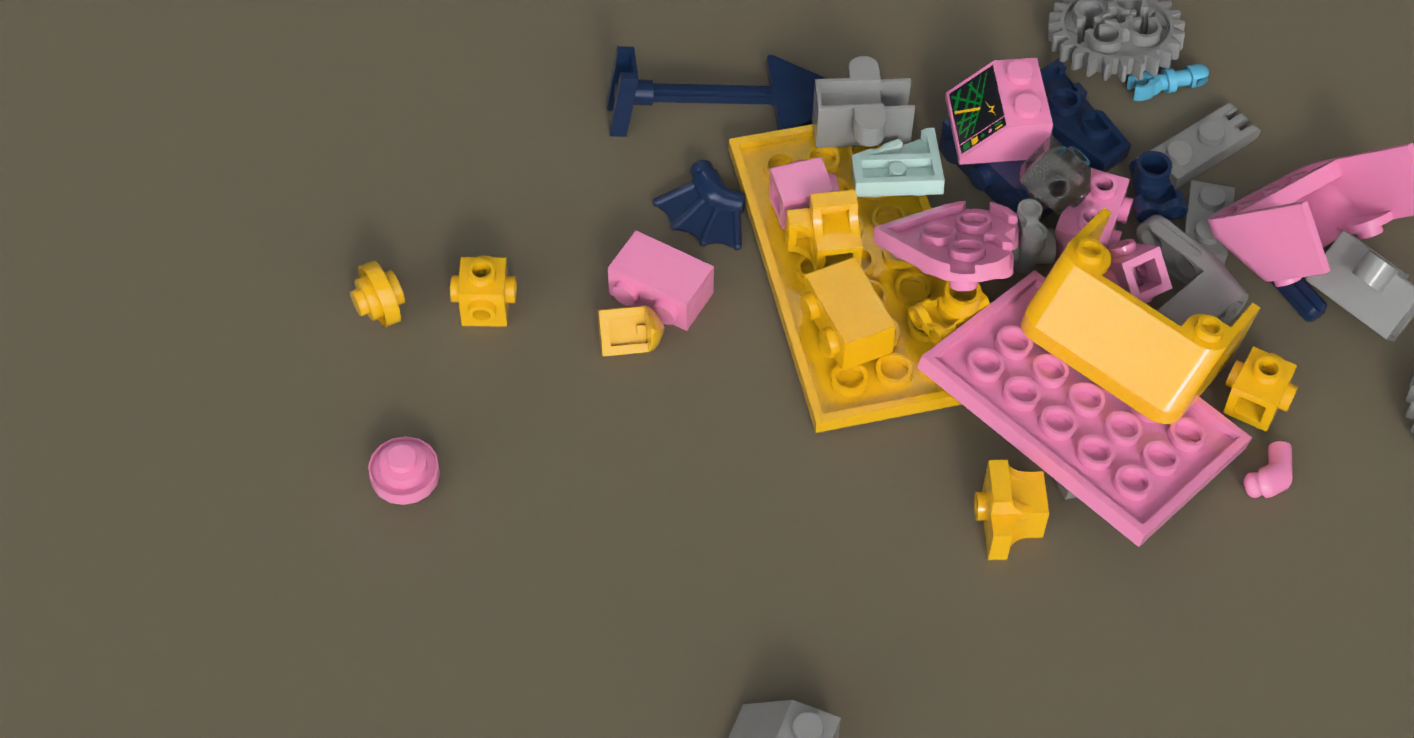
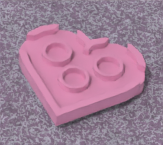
(955, 242)

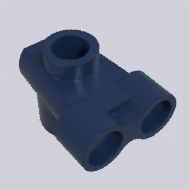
(1154, 188)

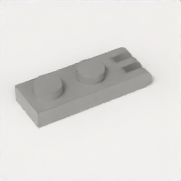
(1207, 143)

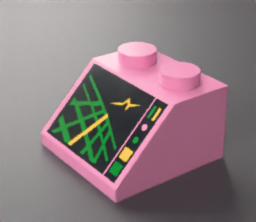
(999, 112)

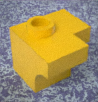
(826, 230)
(1011, 507)

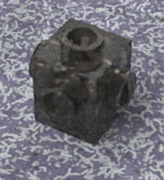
(1056, 175)

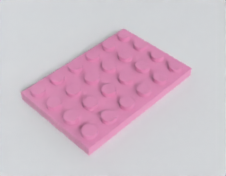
(1073, 428)

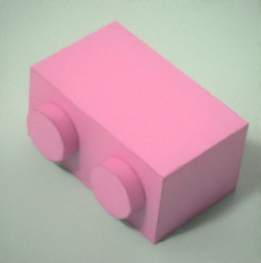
(661, 278)

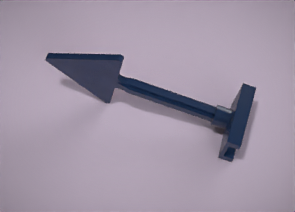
(789, 92)

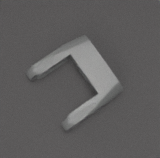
(1208, 285)

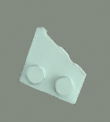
(899, 168)

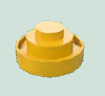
(378, 294)

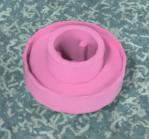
(404, 470)

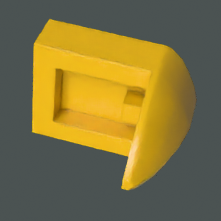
(629, 330)

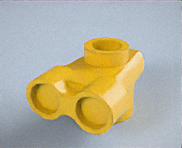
(947, 312)

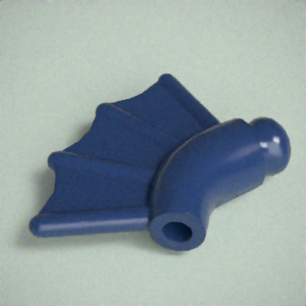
(705, 208)

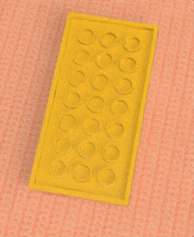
(877, 388)

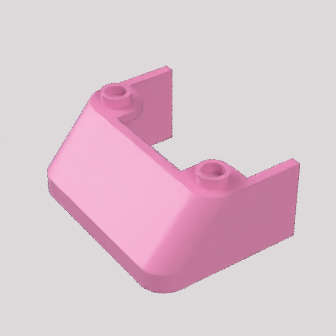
(1291, 220)

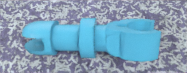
(1167, 81)

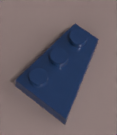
(1079, 123)

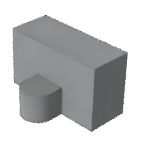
(862, 108)
(1367, 286)

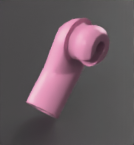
(1273, 477)

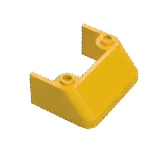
(1122, 339)

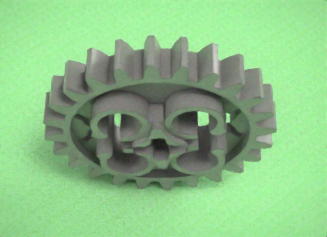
(1115, 36)

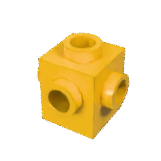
(483, 291)
(1260, 388)

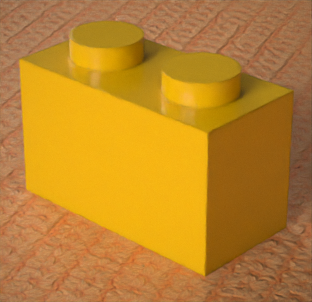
(848, 314)

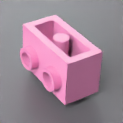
(1106, 192)

